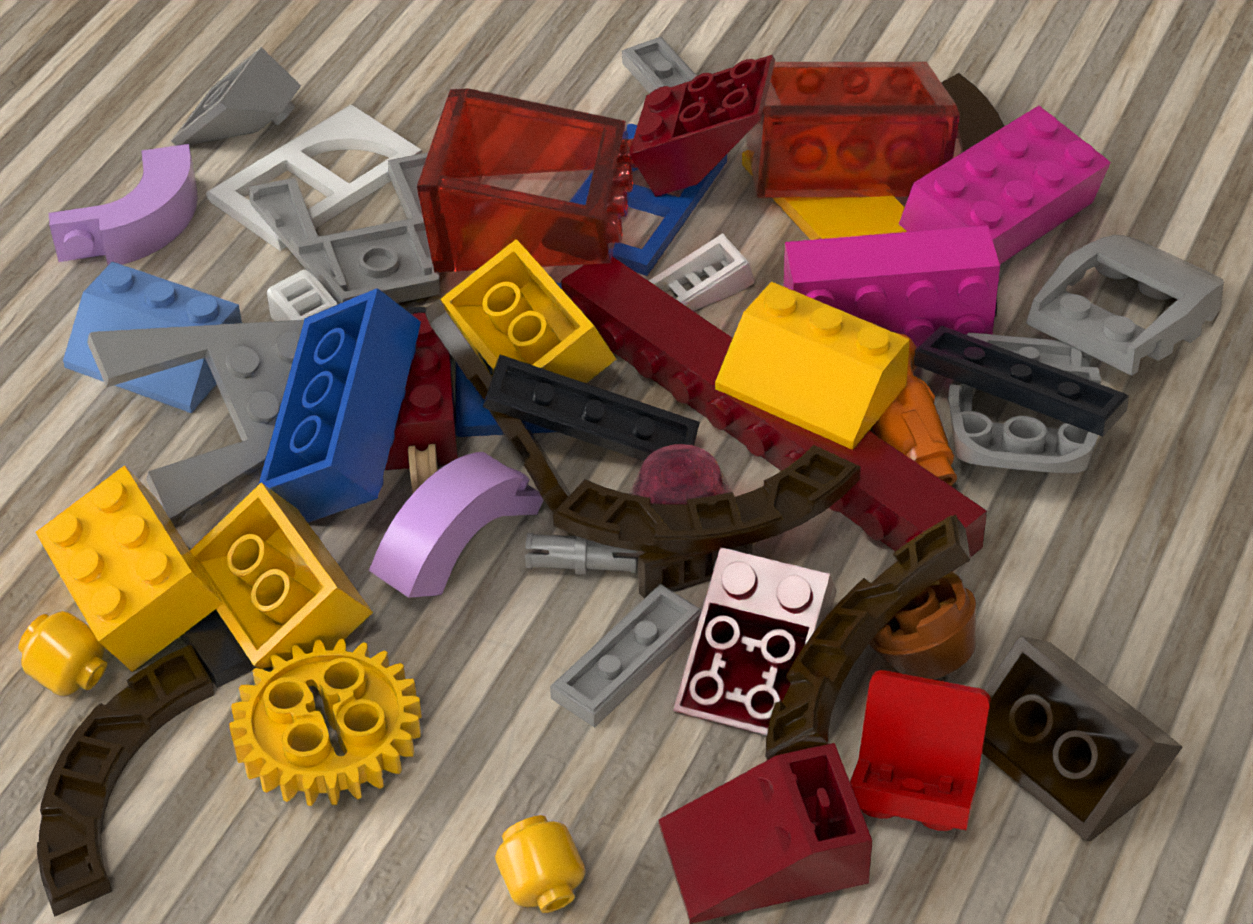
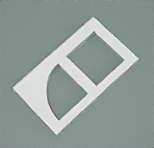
(342, 131)

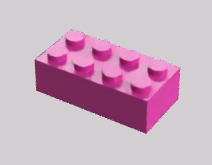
(1013, 181)
(903, 278)

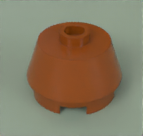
(932, 631)

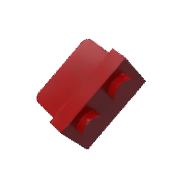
(920, 750)

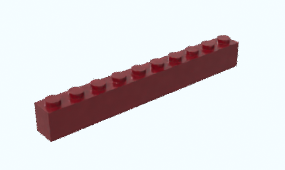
(684, 356)

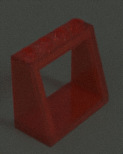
(851, 129)
(510, 136)

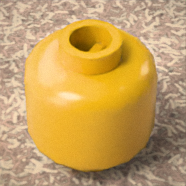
(62, 653)
(540, 863)

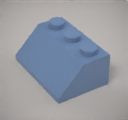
(137, 300)

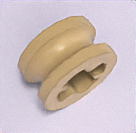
(422, 465)

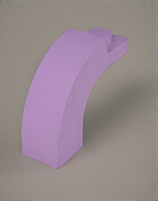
(137, 222)
(442, 519)

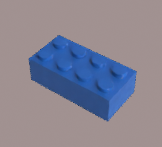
(341, 405)

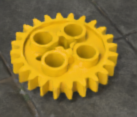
(287, 739)

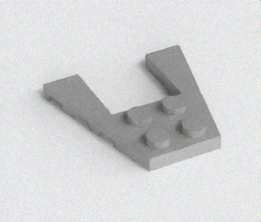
(356, 261)
(251, 373)

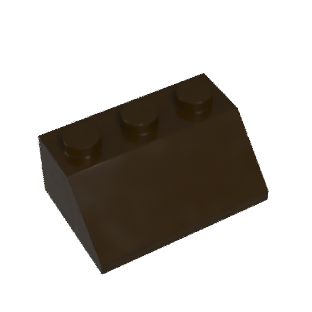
(1071, 738)

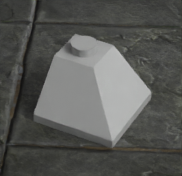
(241, 102)

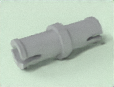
(576, 554)

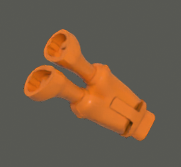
(915, 427)

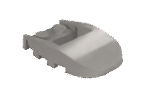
(1116, 337)
(1023, 440)

